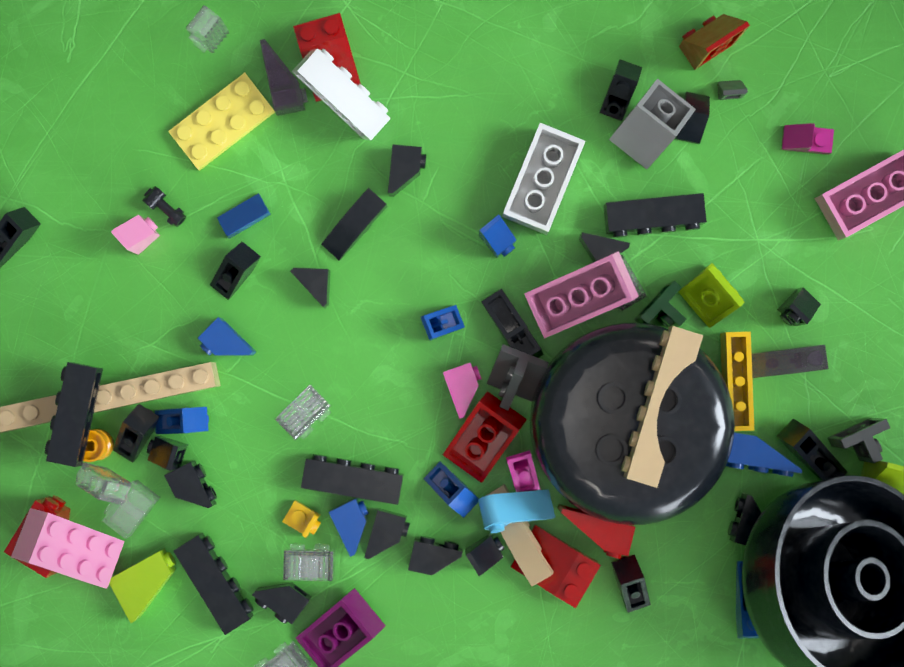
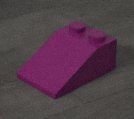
(341, 631)

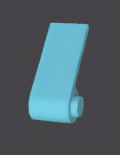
(513, 507)

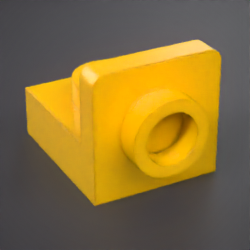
(302, 519)

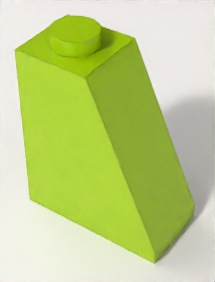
(142, 582)

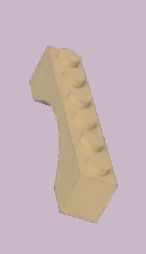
(678, 352)

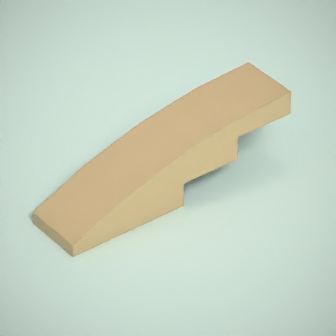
(525, 548)

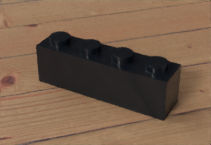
(654, 214)
(74, 414)
(352, 480)
(214, 583)

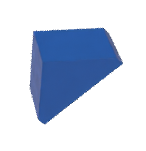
(442, 322)

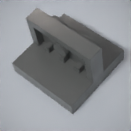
(516, 375)
(862, 440)

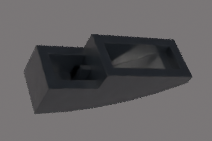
(354, 224)
(511, 324)

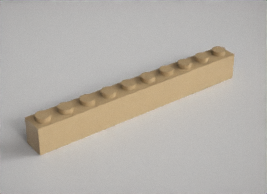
(116, 395)

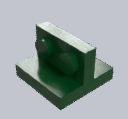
(660, 306)

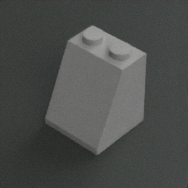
(652, 124)

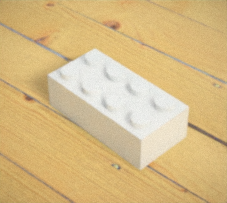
(341, 94)
(543, 178)

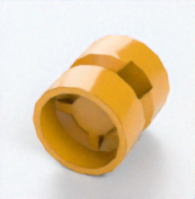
(99, 445)

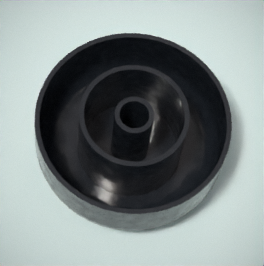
(591, 407)
(829, 575)

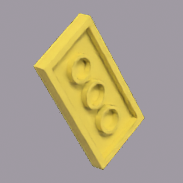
(221, 121)

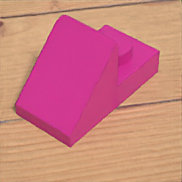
(807, 139)
(523, 472)

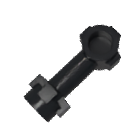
(155, 198)

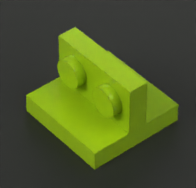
(711, 296)

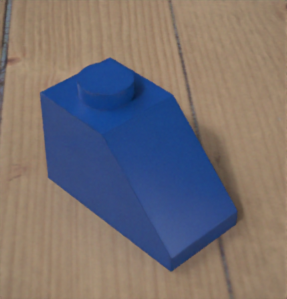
(498, 237)
(224, 340)
(182, 420)
(451, 489)
(350, 523)

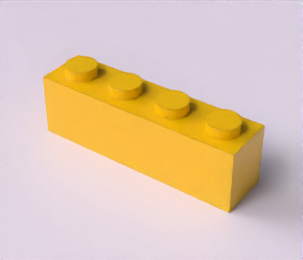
(737, 374)

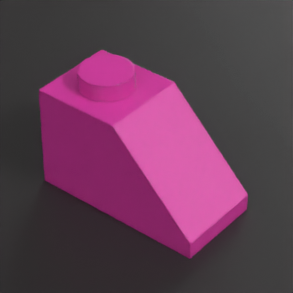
(462, 386)

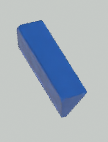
(243, 216)

